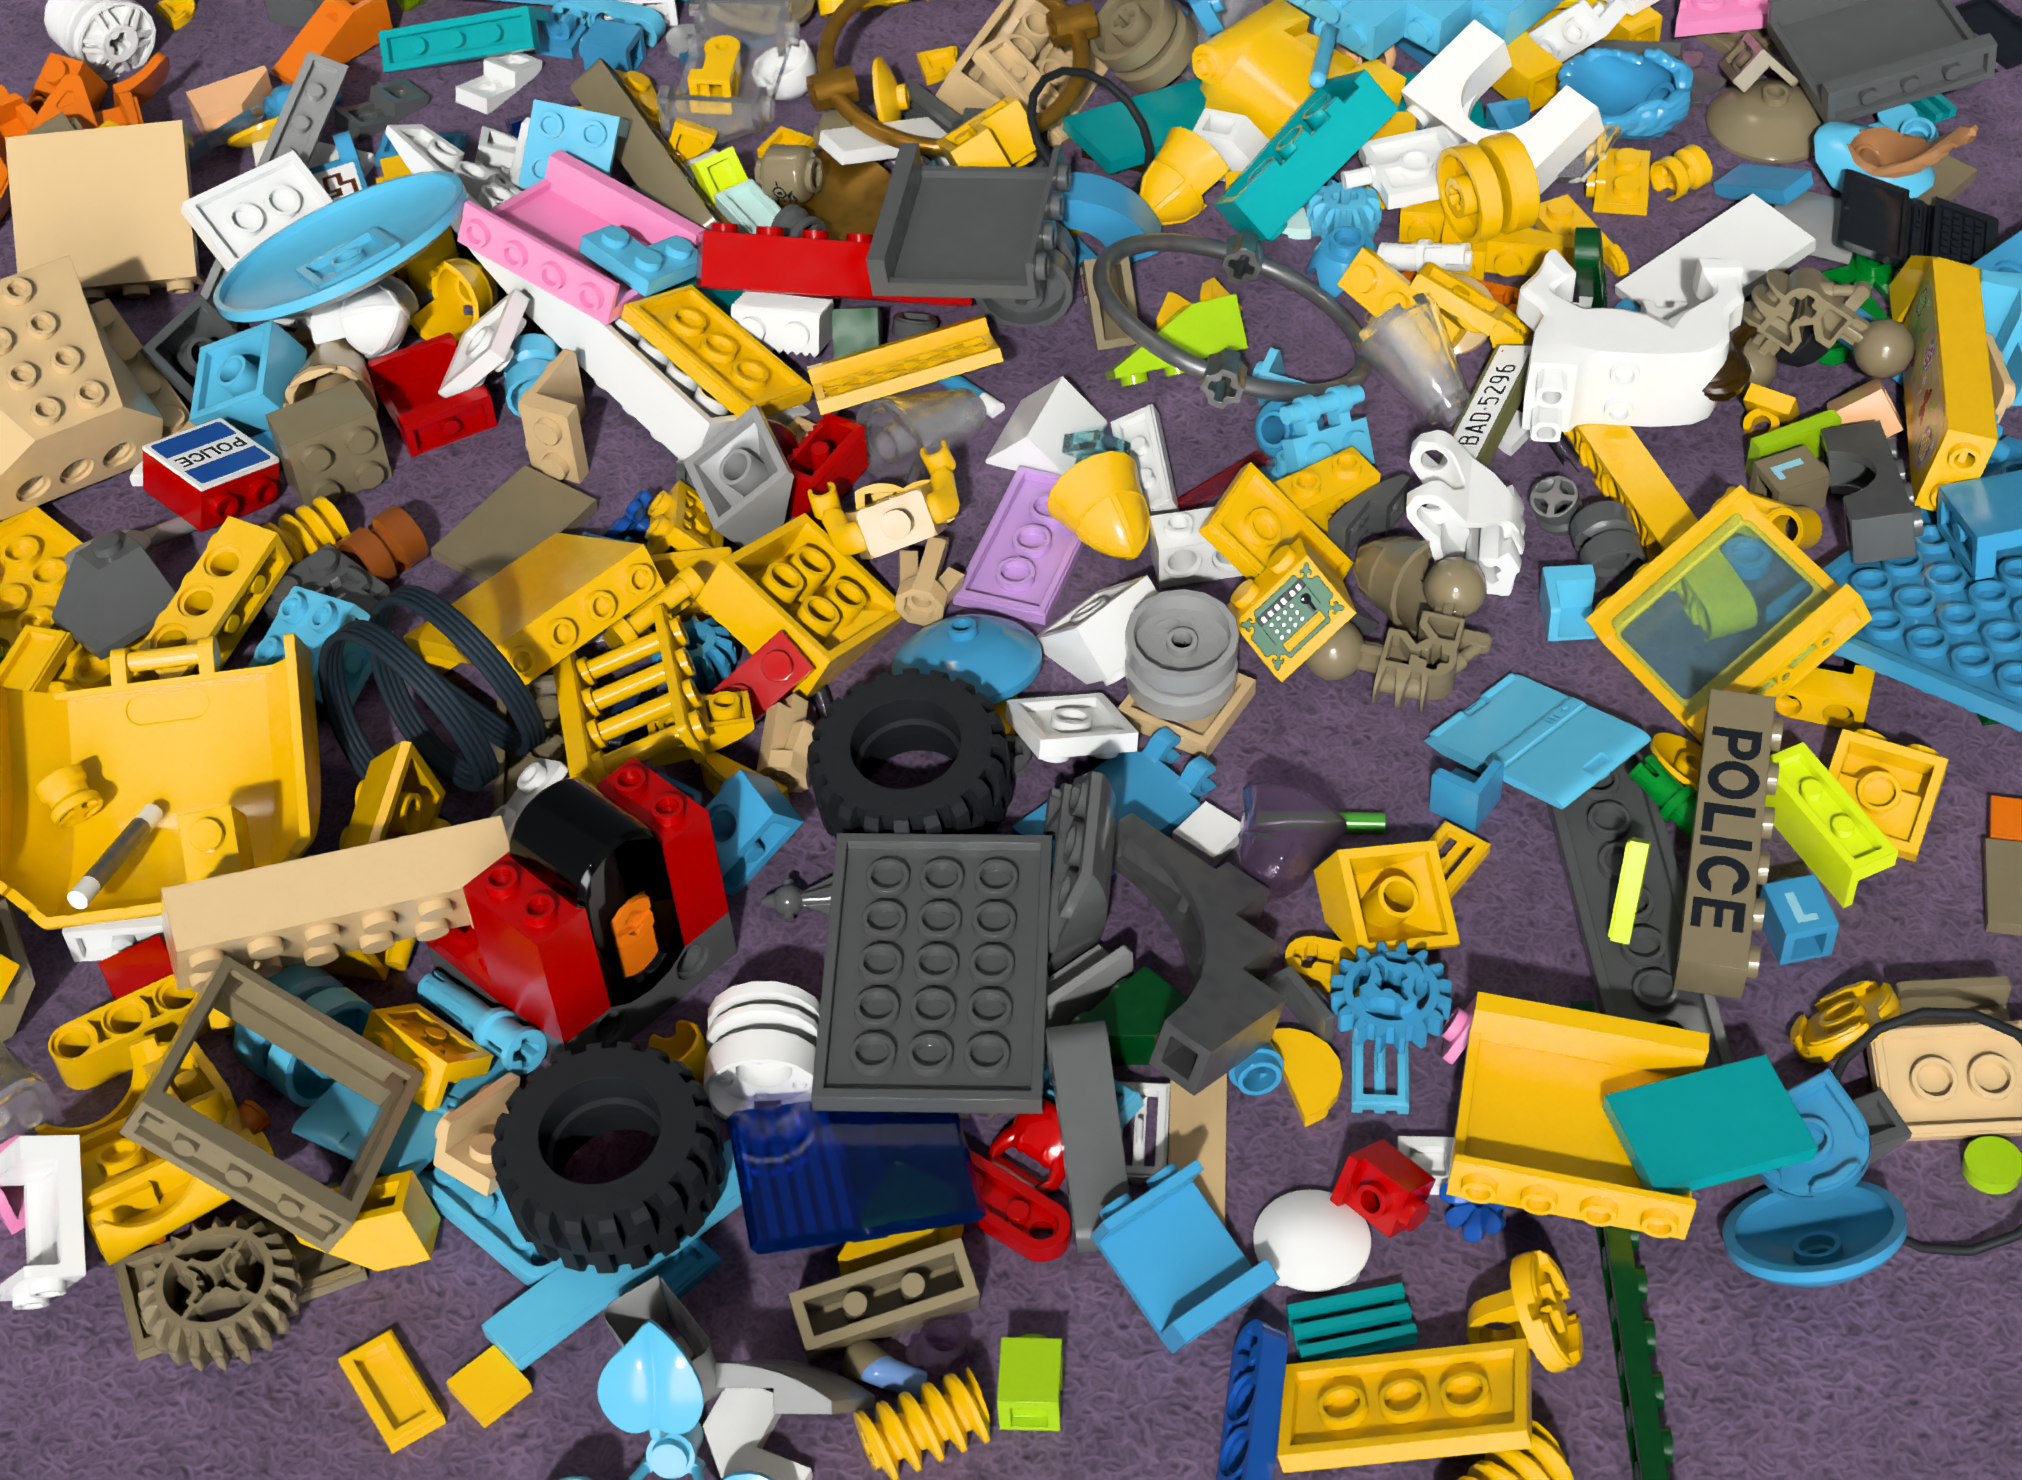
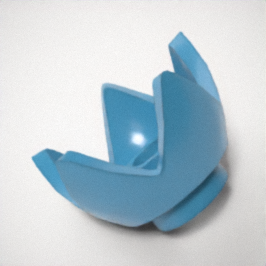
(1335, 254)

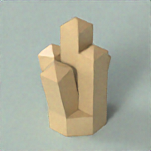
(922, 591)
(786, 744)

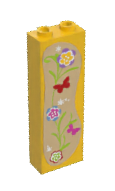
(1948, 383)

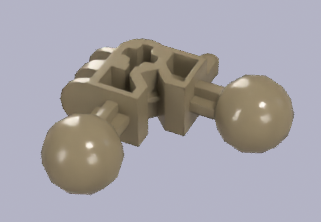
(1879, 346)
(1444, 646)

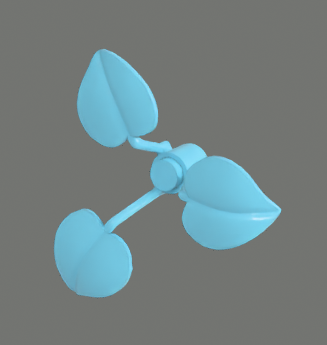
(658, 1390)

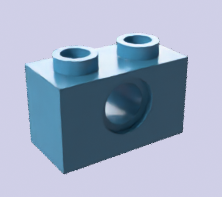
(749, 826)

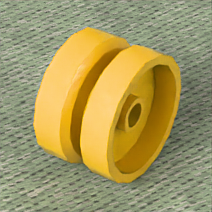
(1488, 187)

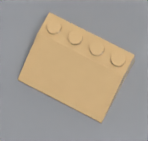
(1027, 29)

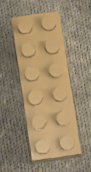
(328, 902)

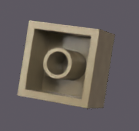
(329, 444)

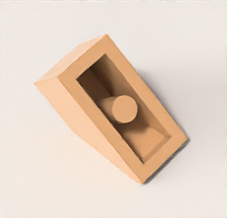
(227, 98)

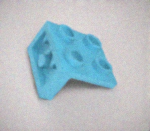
(576, 131)
(313, 620)

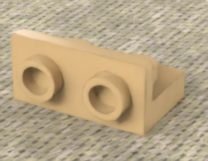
(467, 1135)

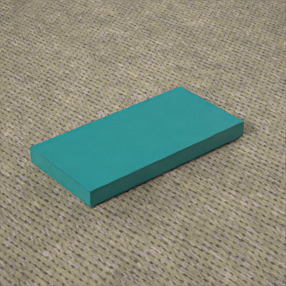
(1113, 135)

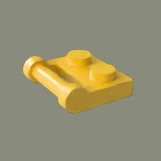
(672, 597)

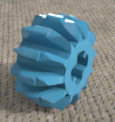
(710, 651)

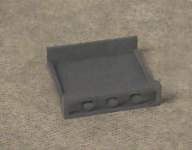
(1877, 52)
(966, 229)

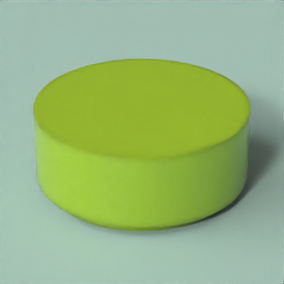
(1992, 1165)

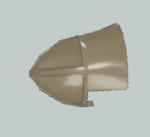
(1393, 578)

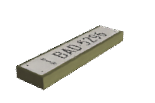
(1493, 402)

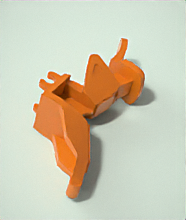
(73, 101)

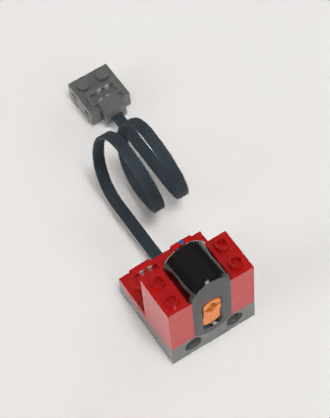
(605, 886)

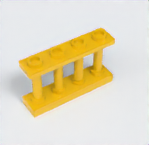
(582, 705)

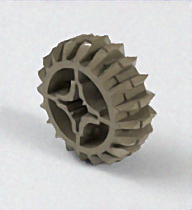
(222, 1312)

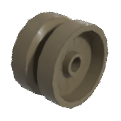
(1144, 42)

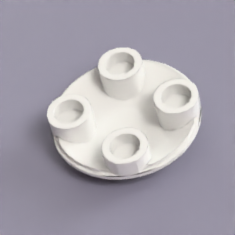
(1312, 1241)

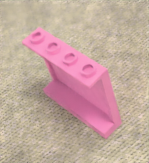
(543, 227)

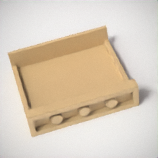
(108, 204)

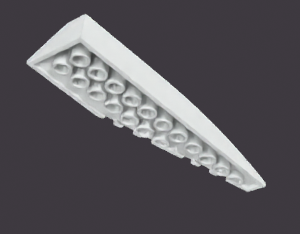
(613, 354)

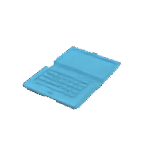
(1545, 738)
(343, 1118)

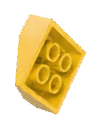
(807, 590)

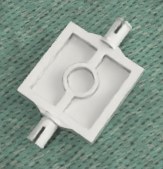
(1401, 166)

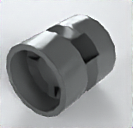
(1609, 540)

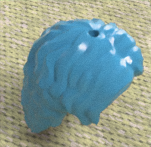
(1633, 91)

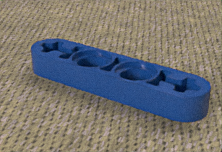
(1253, 1403)

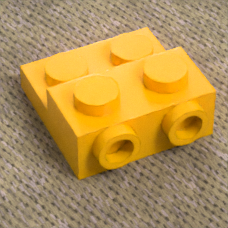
(1891, 784)

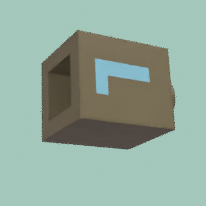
(1792, 478)

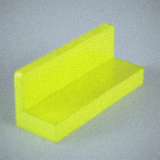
(1826, 824)

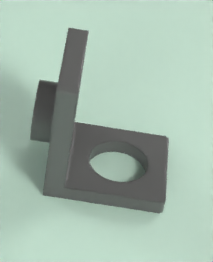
(1304, 1002)

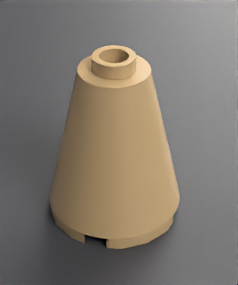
(328, 367)

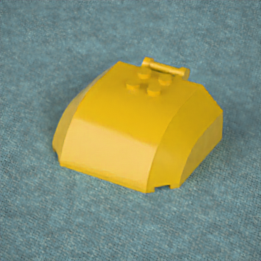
(161, 742)

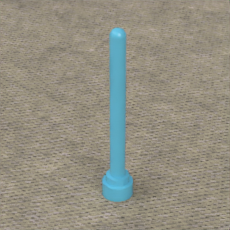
(1328, 37)

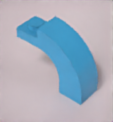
(1107, 211)

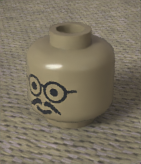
(789, 173)

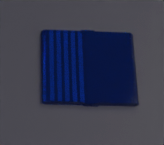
(849, 1175)

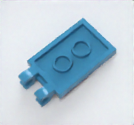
(1145, 787)

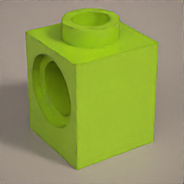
(1030, 1383)

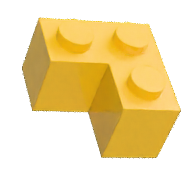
(991, 138)

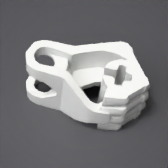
(1466, 511)

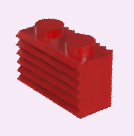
(828, 454)

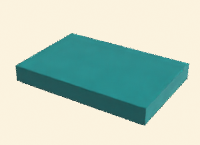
(1709, 1127)

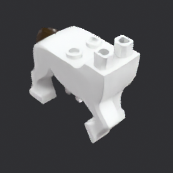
(1627, 363)

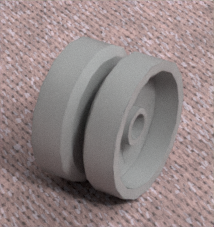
(1181, 655)

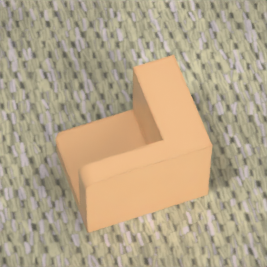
(1868, 404)

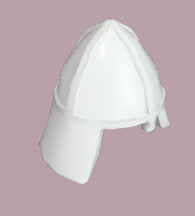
(369, 320)

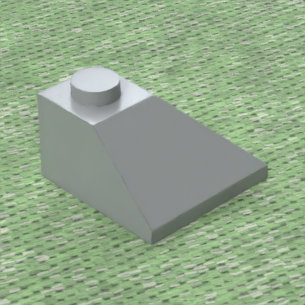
(742, 479)

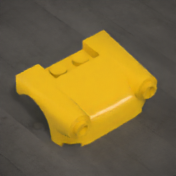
(1266, 63)
(127, 1189)

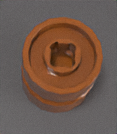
(387, 544)

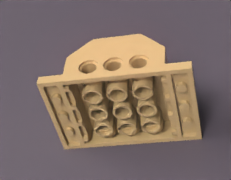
(71, 390)

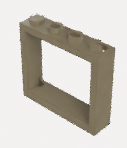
(238, 1165)

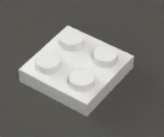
(486, 345)
(1071, 726)

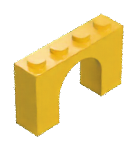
(1536, 70)

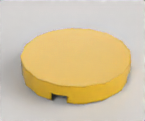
(1843, 1020)

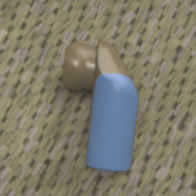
(873, 1365)

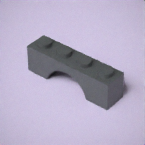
(1878, 502)

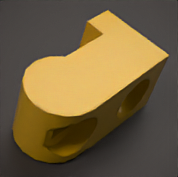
(721, 70)
(1830, 698)

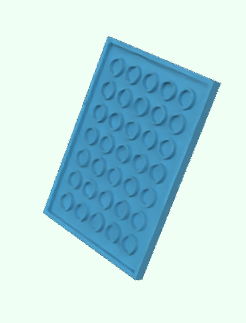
(1939, 623)

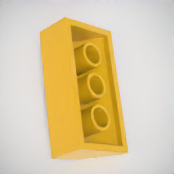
(390, 803)

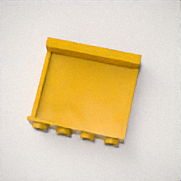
(548, 603)
(1535, 1116)

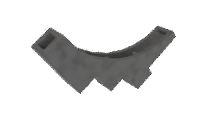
(1225, 954)

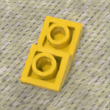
(727, 720)

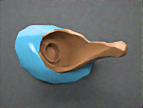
(1884, 153)

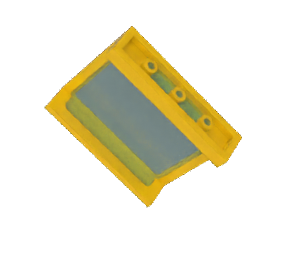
(1726, 612)

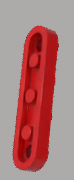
(1018, 1212)

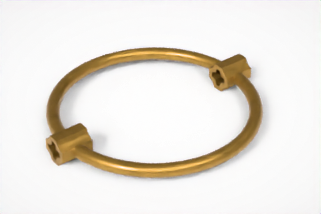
(839, 87)

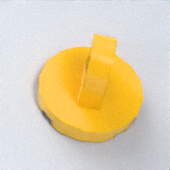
(1533, 1311)

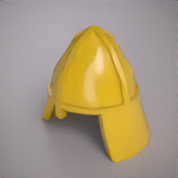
(1181, 176)
(454, 285)
(1103, 504)

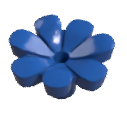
(634, 518)
(1474, 1216)

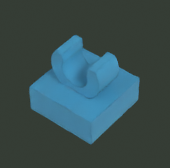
(560, 38)

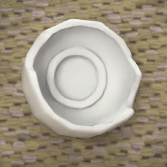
(798, 66)

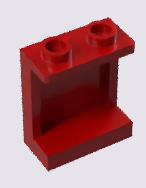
(408, 392)

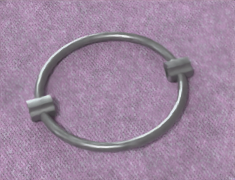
(1228, 361)

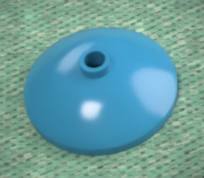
(979, 648)
(1815, 1241)

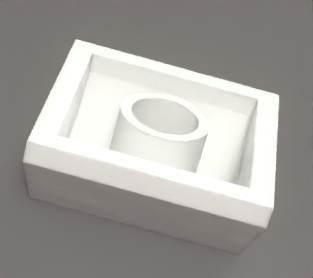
(1038, 429)

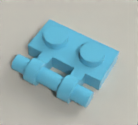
(1315, 443)

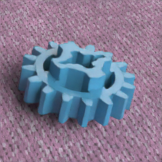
(1390, 997)

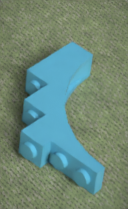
(1376, 25)

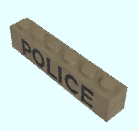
(1726, 845)

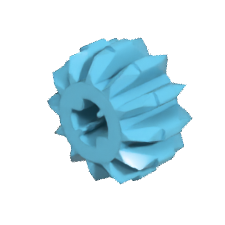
(1337, 207)

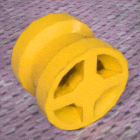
(68, 796)

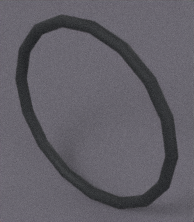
(1115, 90)

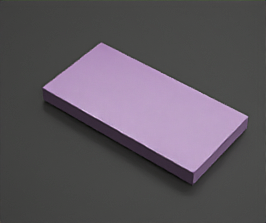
(1022, 554)

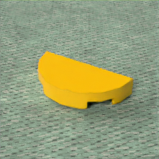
(1310, 1072)

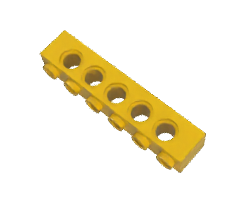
(220, 594)

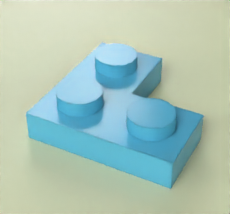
(640, 266)

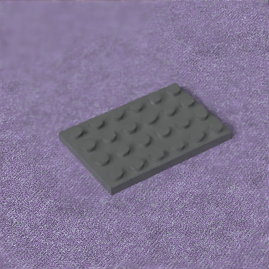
(935, 974)

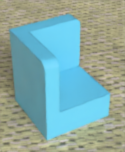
(1567, 601)

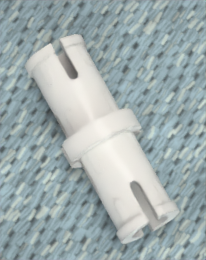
(1415, 255)

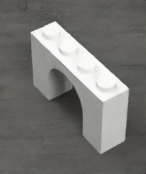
(1465, 71)

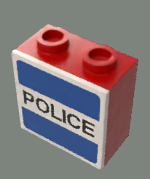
(210, 474)

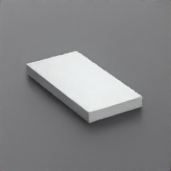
(1744, 232)

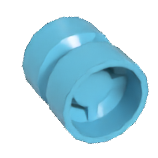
(527, 364)

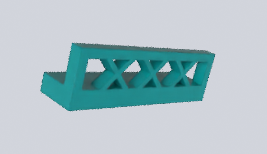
(461, 39)

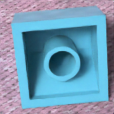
(245, 377)

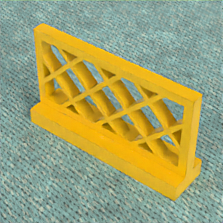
(903, 364)

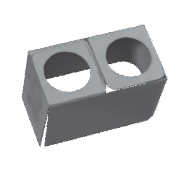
(647, 1302)

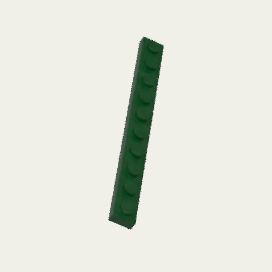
(1633, 1342)

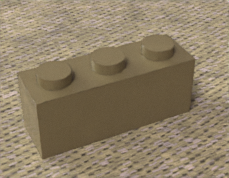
(885, 1299)

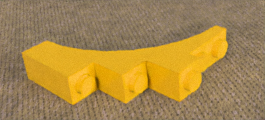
(1506, 254)

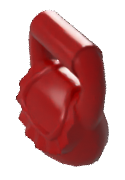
(1037, 1138)

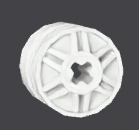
(102, 33)
(760, 1046)

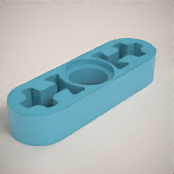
(588, 11)

